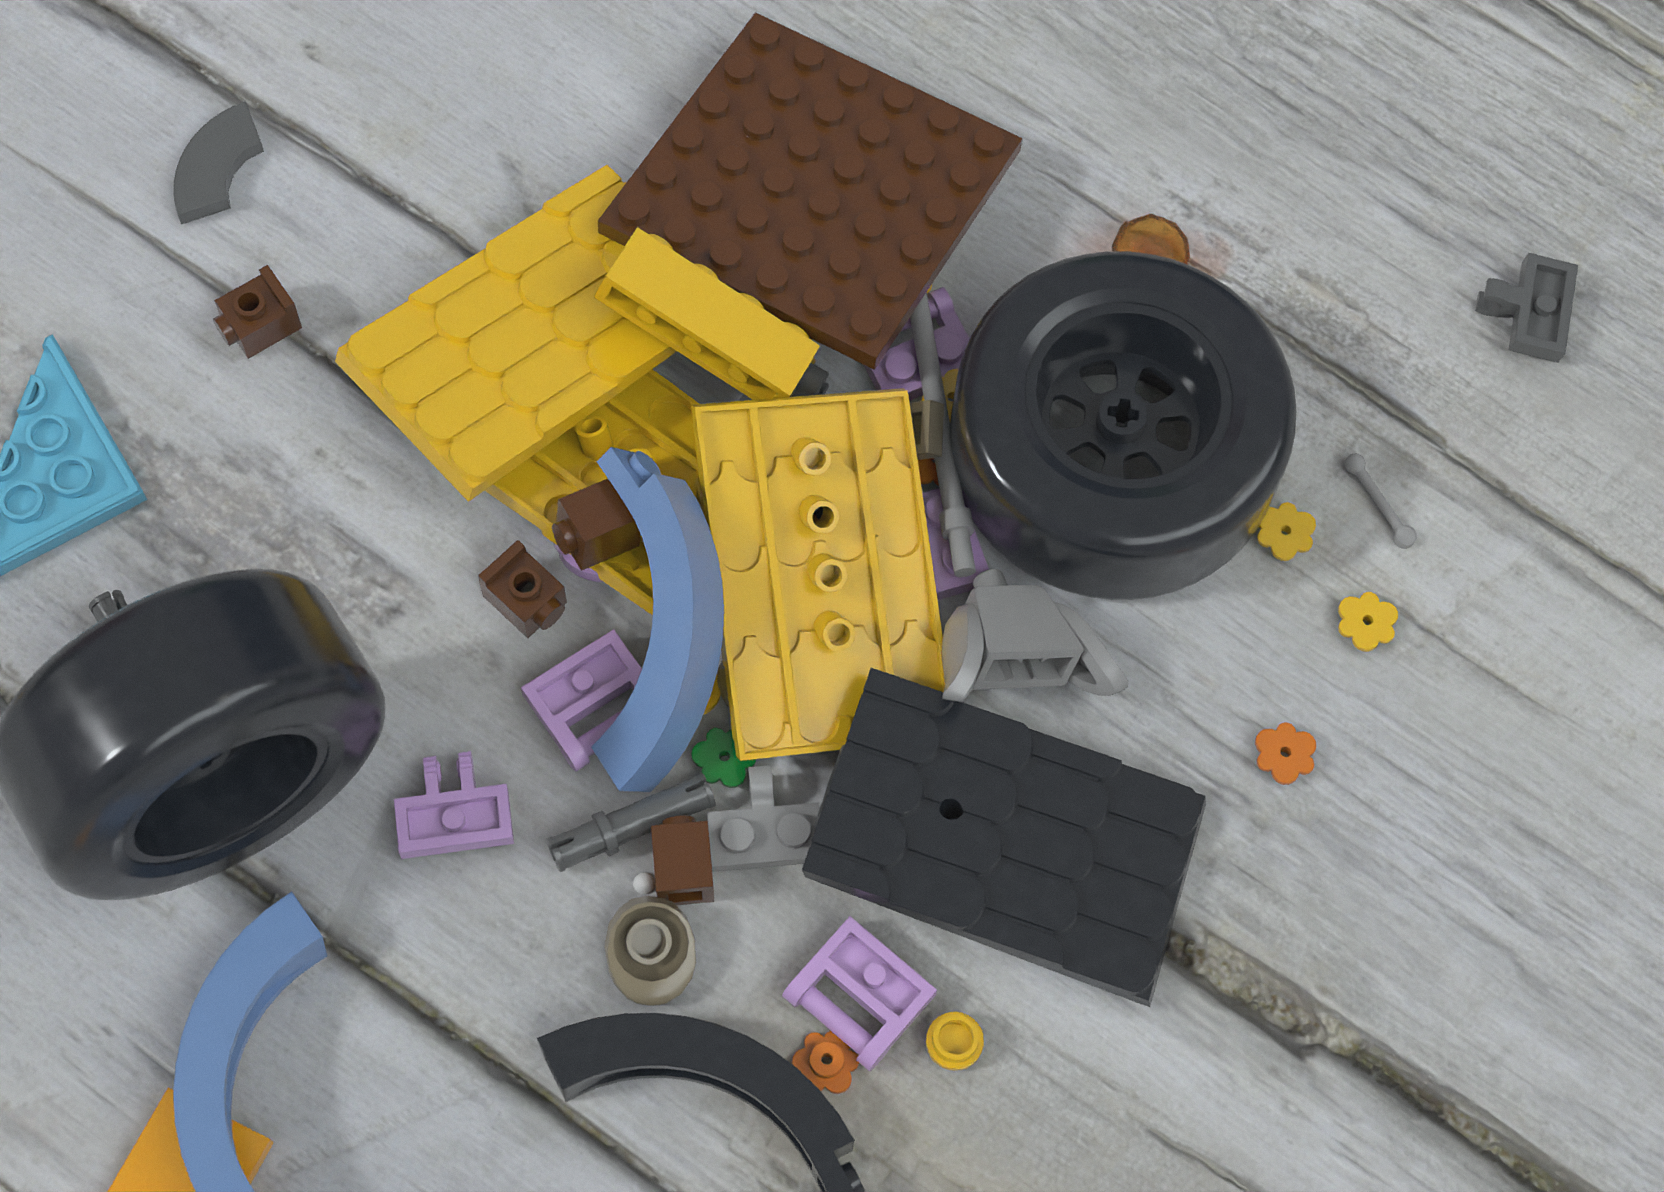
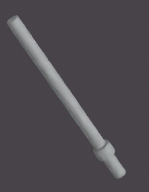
(955, 518)

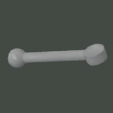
(1404, 535)

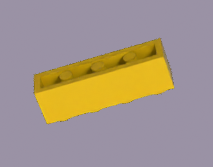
(706, 319)

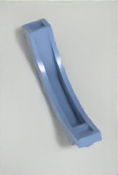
(684, 631)
(220, 1022)

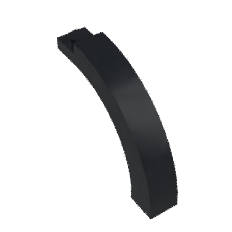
(709, 1054)

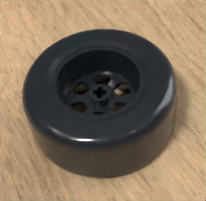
(1143, 323)
(187, 733)

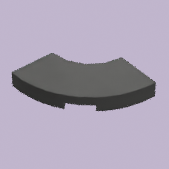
(212, 160)

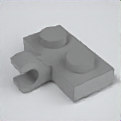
(763, 833)

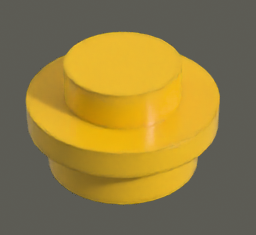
(954, 1041)

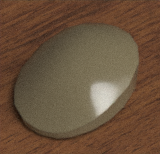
(650, 950)

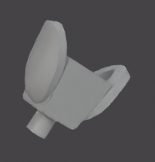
(1022, 641)

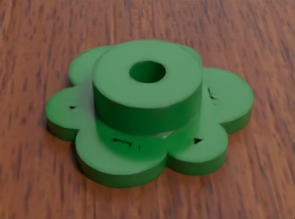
(708, 754)

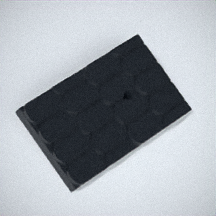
(1051, 845)

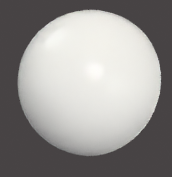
(644, 883)

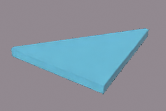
(58, 466)

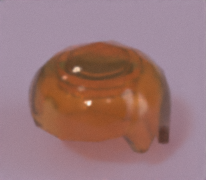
(1153, 236)

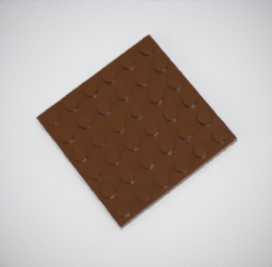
(815, 186)

